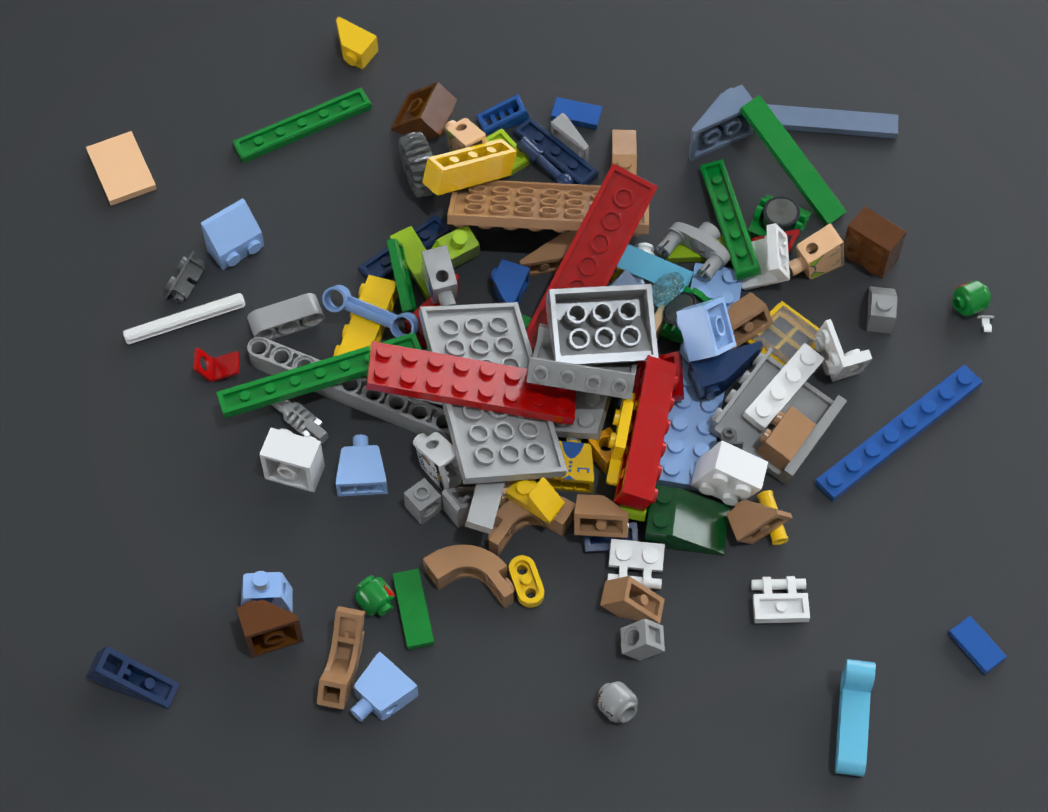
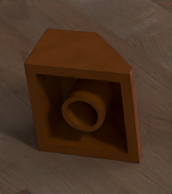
(425, 111)
(268, 627)

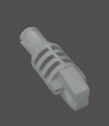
(301, 419)

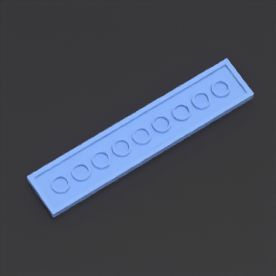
(690, 418)

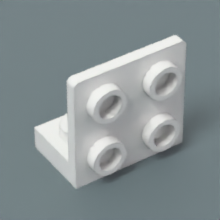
(772, 259)
(835, 362)

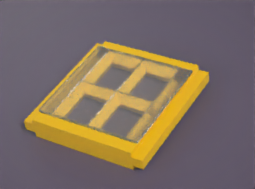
(786, 333)

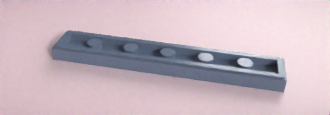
(837, 121)

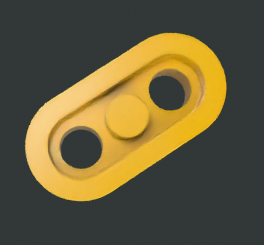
(527, 582)

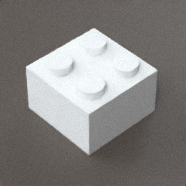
(292, 459)
(729, 473)

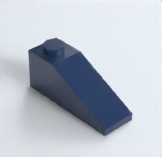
(717, 373)
(131, 678)

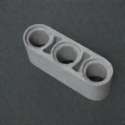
(286, 317)

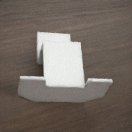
(986, 322)

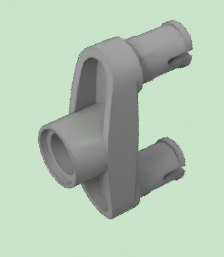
(700, 240)

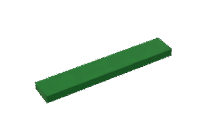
(302, 125)
(792, 160)
(730, 219)

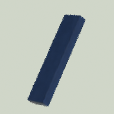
(557, 152)
(428, 233)

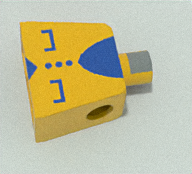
(579, 467)

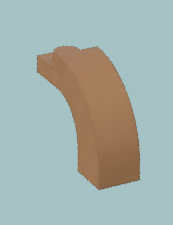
(513, 517)
(470, 562)
(343, 660)

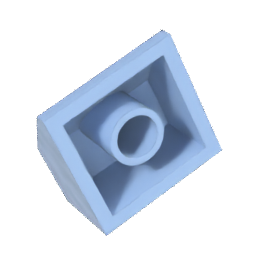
(232, 234)
(706, 329)

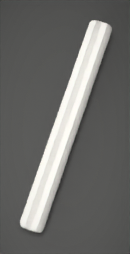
(184, 318)

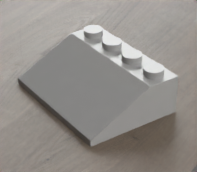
(602, 324)

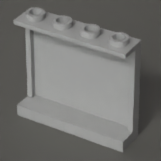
(601, 379)
(807, 400)

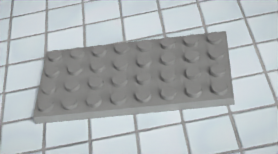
(487, 442)

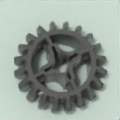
(414, 155)

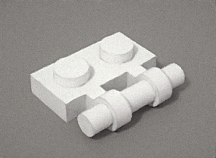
(637, 556)
(780, 607)

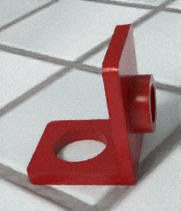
(217, 367)

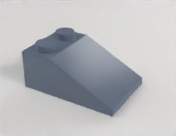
(721, 123)

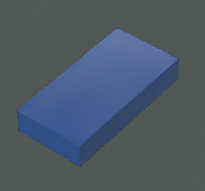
(578, 113)
(977, 645)

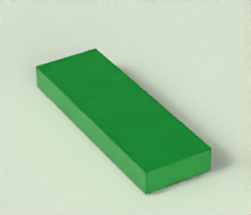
(401, 276)
(413, 609)

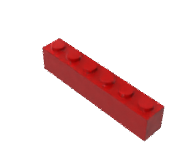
(646, 434)

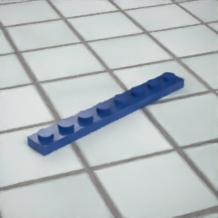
(898, 433)

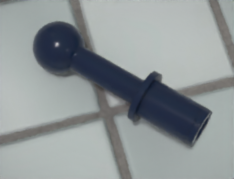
(535, 155)

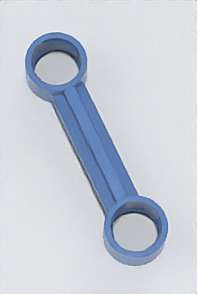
(368, 310)

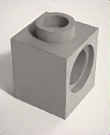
(423, 501)
(642, 639)

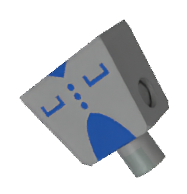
(439, 276)

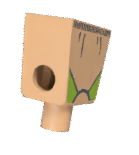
(463, 134)
(818, 253)

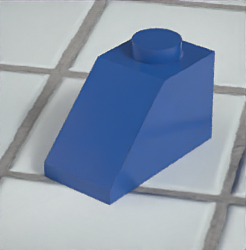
(510, 281)

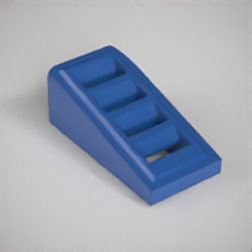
(514, 119)

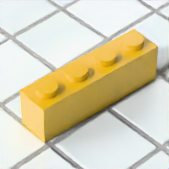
(469, 166)
(362, 331)

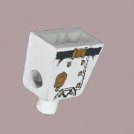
(434, 454)

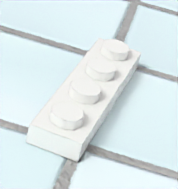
(783, 387)

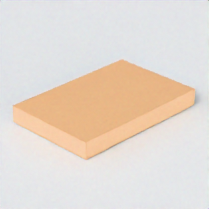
(121, 168)

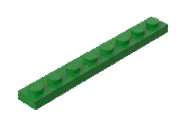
(302, 379)

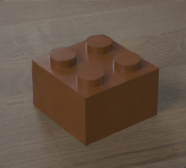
(873, 242)

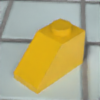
(356, 43)

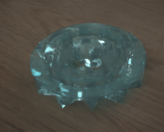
(667, 288)

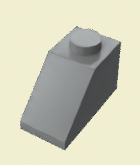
(881, 309)

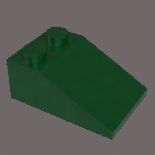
(687, 522)

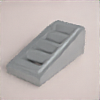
(566, 132)

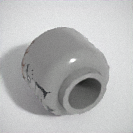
(617, 702)

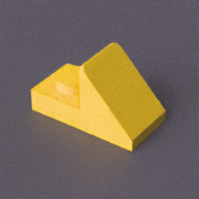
(536, 498)

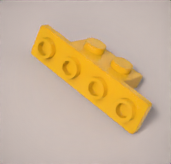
(618, 440)

